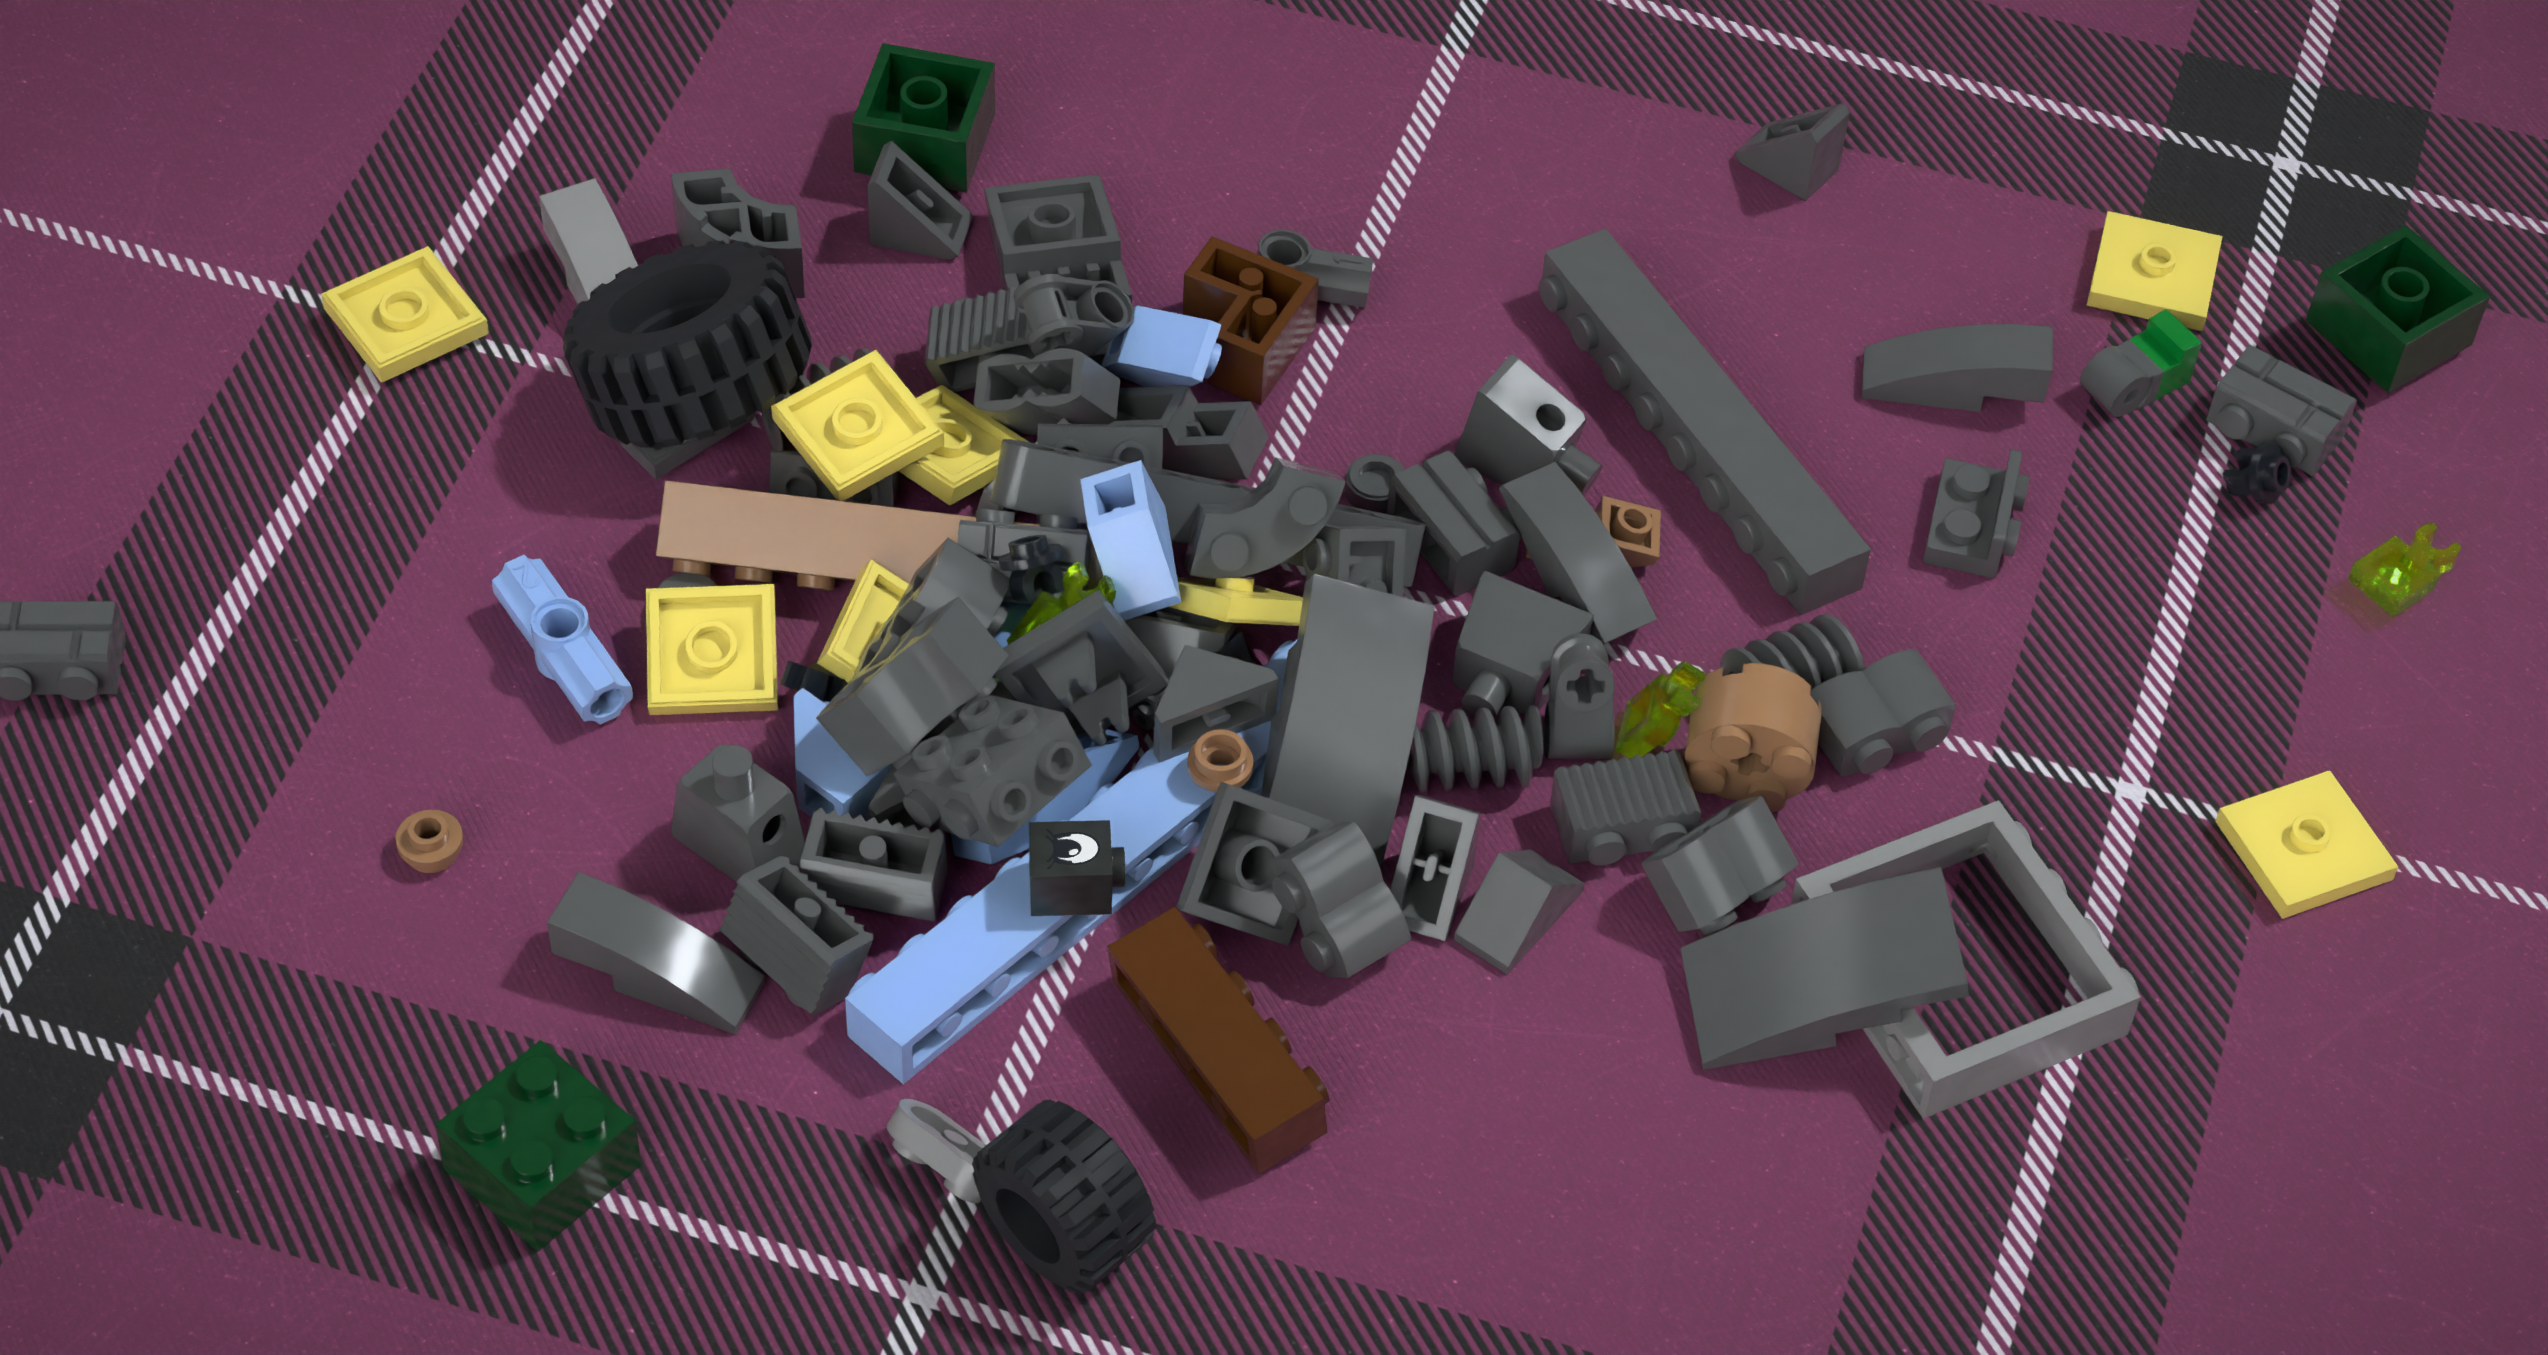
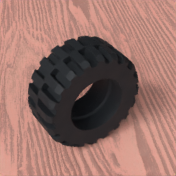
(687, 343)

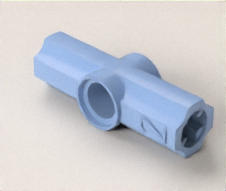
(562, 639)

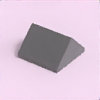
(1233, 862)

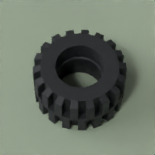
(1064, 1196)

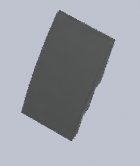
(1055, 230)
(1349, 706)
(1823, 969)

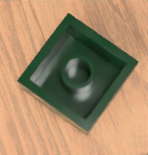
(930, 108)
(2397, 308)
(539, 1145)

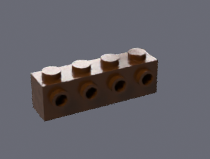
(1219, 1039)

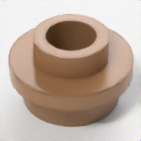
(1224, 748)
(434, 853)

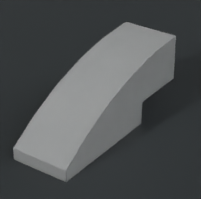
(585, 237)

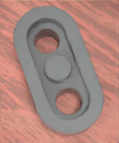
(936, 1140)

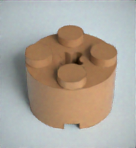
(1753, 735)

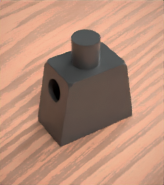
(1523, 426)
(1510, 644)
(736, 813)

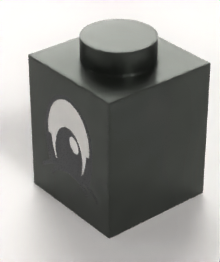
(1073, 868)

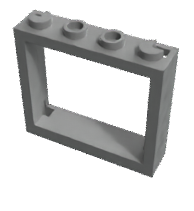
(1907, 1047)

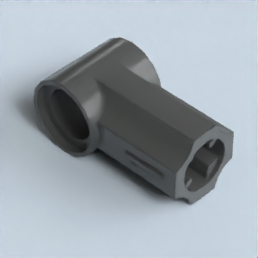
(1341, 276)

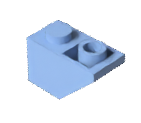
(1164, 349)
(1131, 539)
(824, 770)

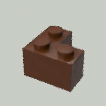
(1262, 314)

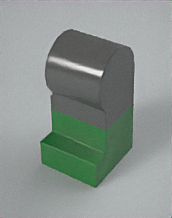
(2143, 366)

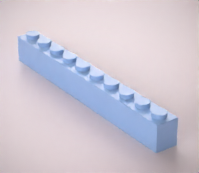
(993, 944)

